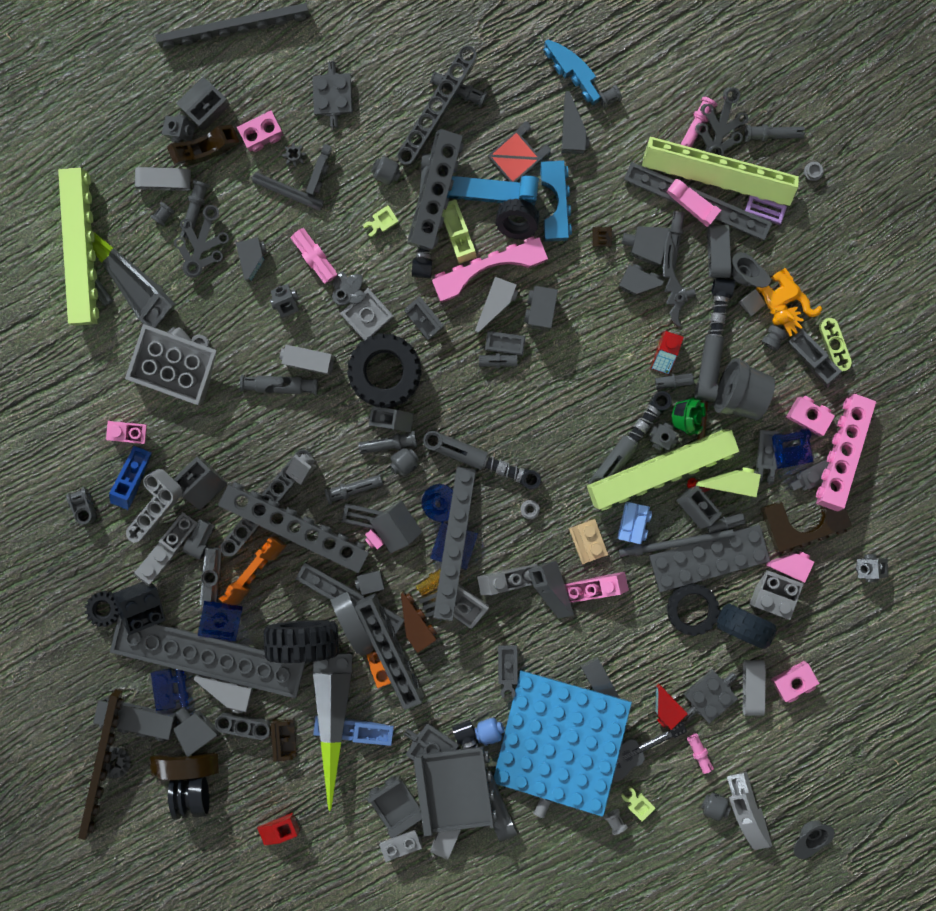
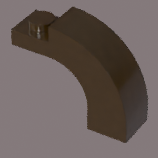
(205, 147)
(184, 767)

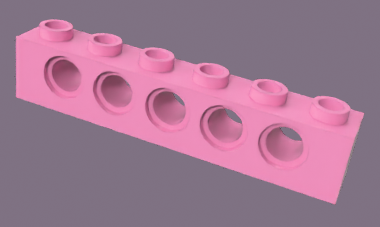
(863, 409)

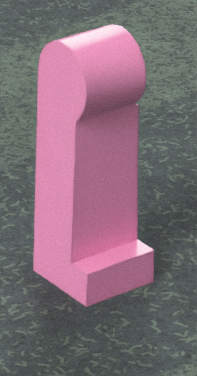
(693, 202)

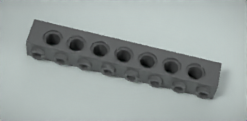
(352, 561)

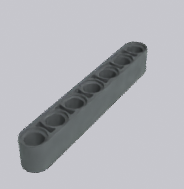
(438, 96)
(251, 527)

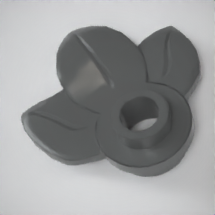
(350, 287)

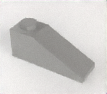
(497, 301)
(229, 694)

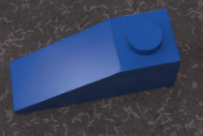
(129, 478)

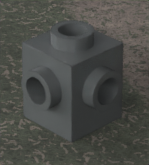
(182, 130)
(284, 300)
(656, 439)
(872, 568)

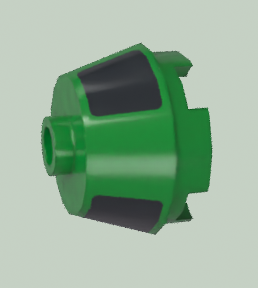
(688, 416)

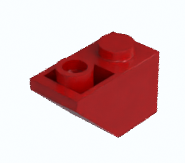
(279, 830)

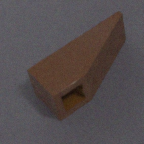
(416, 628)

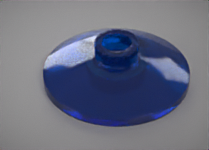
(439, 493)

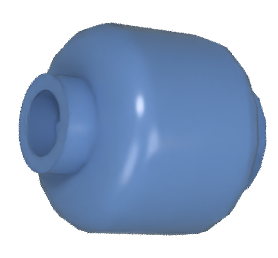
(489, 731)

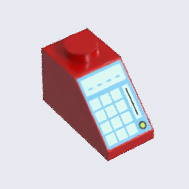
(666, 352)
(667, 709)

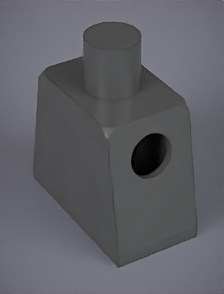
(647, 244)
(194, 730)

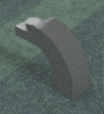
(351, 624)

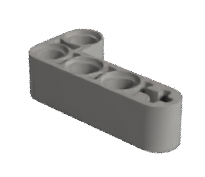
(160, 491)

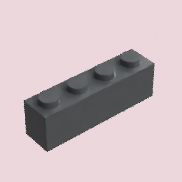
(139, 719)

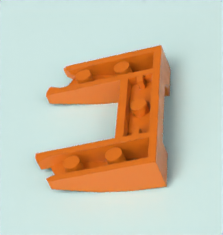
(238, 590)

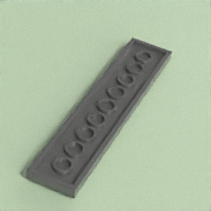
(208, 658)

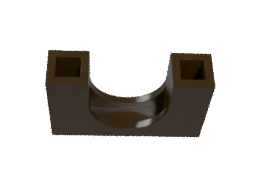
(786, 537)

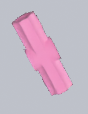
(314, 256)

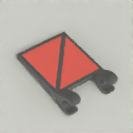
(516, 156)

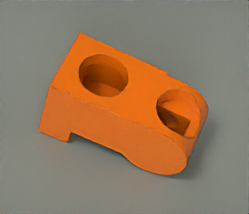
(377, 669)

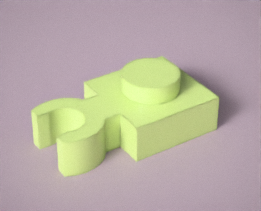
(383, 219)
(639, 805)

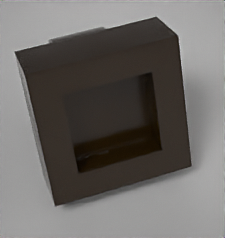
(601, 236)

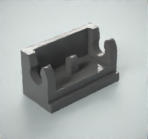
(424, 318)

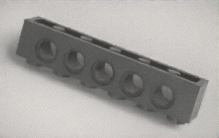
(453, 143)
(389, 651)

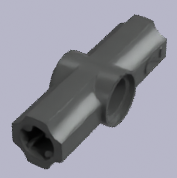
(212, 564)

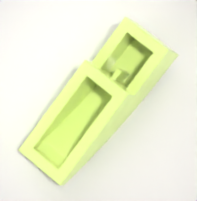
(458, 233)

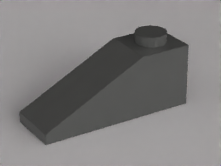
(573, 129)

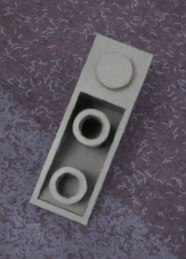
(301, 468)
(505, 580)

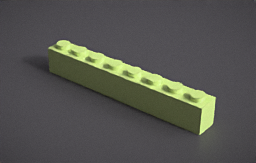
(720, 171)
(78, 246)
(662, 469)

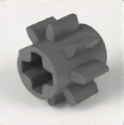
(293, 149)

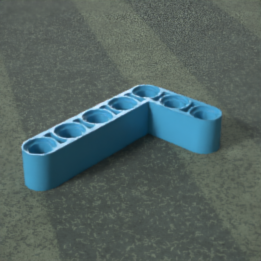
(494, 190)

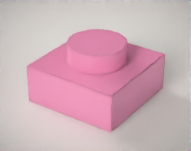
(373, 539)

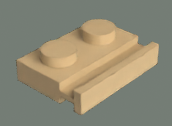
(588, 541)

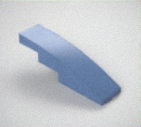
(363, 732)

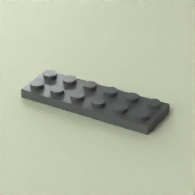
(709, 559)

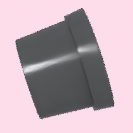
(744, 391)

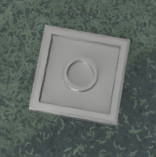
(367, 315)

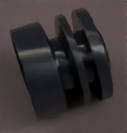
(188, 797)

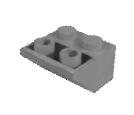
(776, 594)

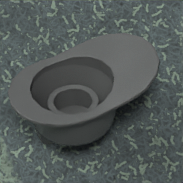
(748, 271)
(813, 838)

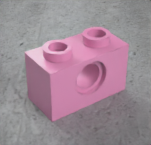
(799, 412)
(784, 681)

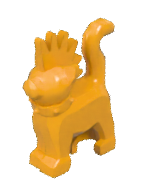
(785, 294)

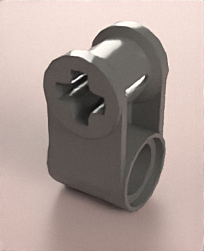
(80, 505)

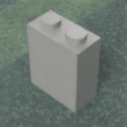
(307, 359)

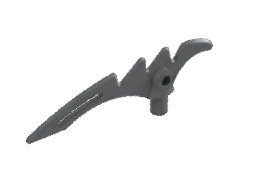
(678, 295)

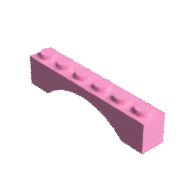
(526, 255)

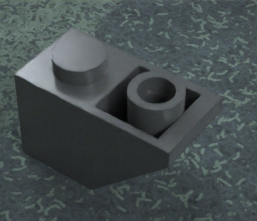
(637, 281)

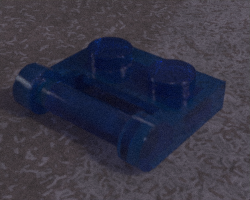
(792, 455)

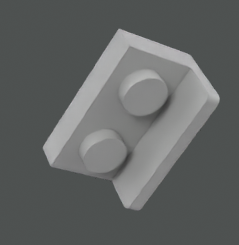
(401, 845)

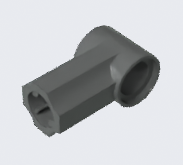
(197, 543)

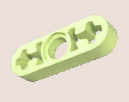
(824, 333)

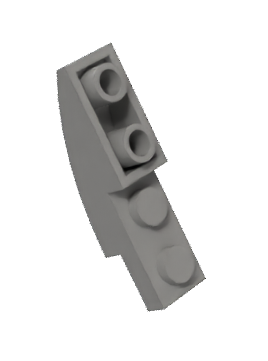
(166, 549)
(746, 811)

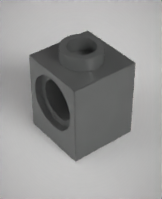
(370, 582)

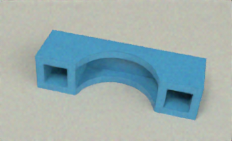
(553, 176)

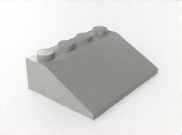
(172, 365)

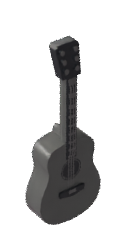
(632, 753)

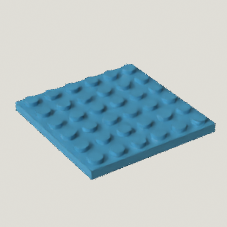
(562, 742)

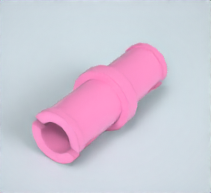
(700, 753)

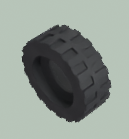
(518, 208)

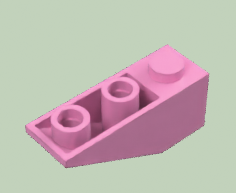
(597, 587)

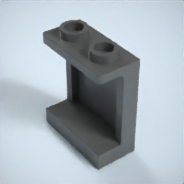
(395, 805)

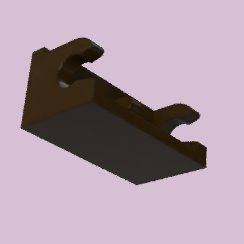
(283, 739)

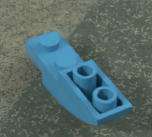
(569, 64)

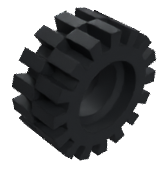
(94, 616)

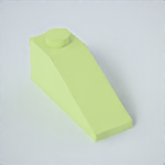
(736, 481)

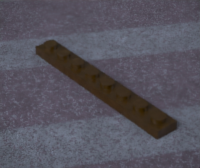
(102, 758)

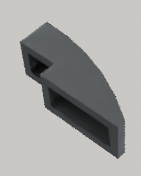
(815, 358)
(598, 677)

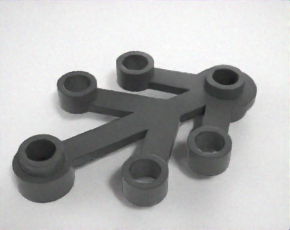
(722, 127)
(200, 244)

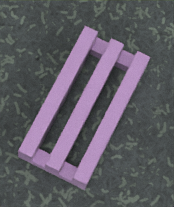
(767, 202)

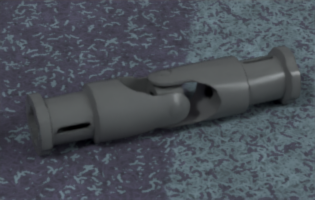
(272, 384)

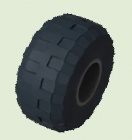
(746, 626)

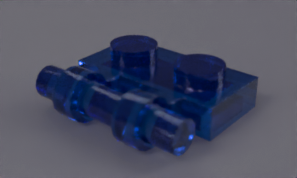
(164, 690)

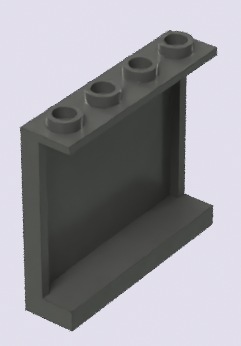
(455, 790)

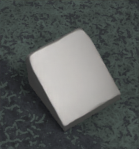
(752, 302)

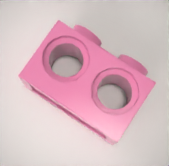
(258, 126)

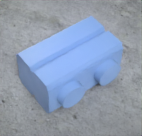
(634, 522)

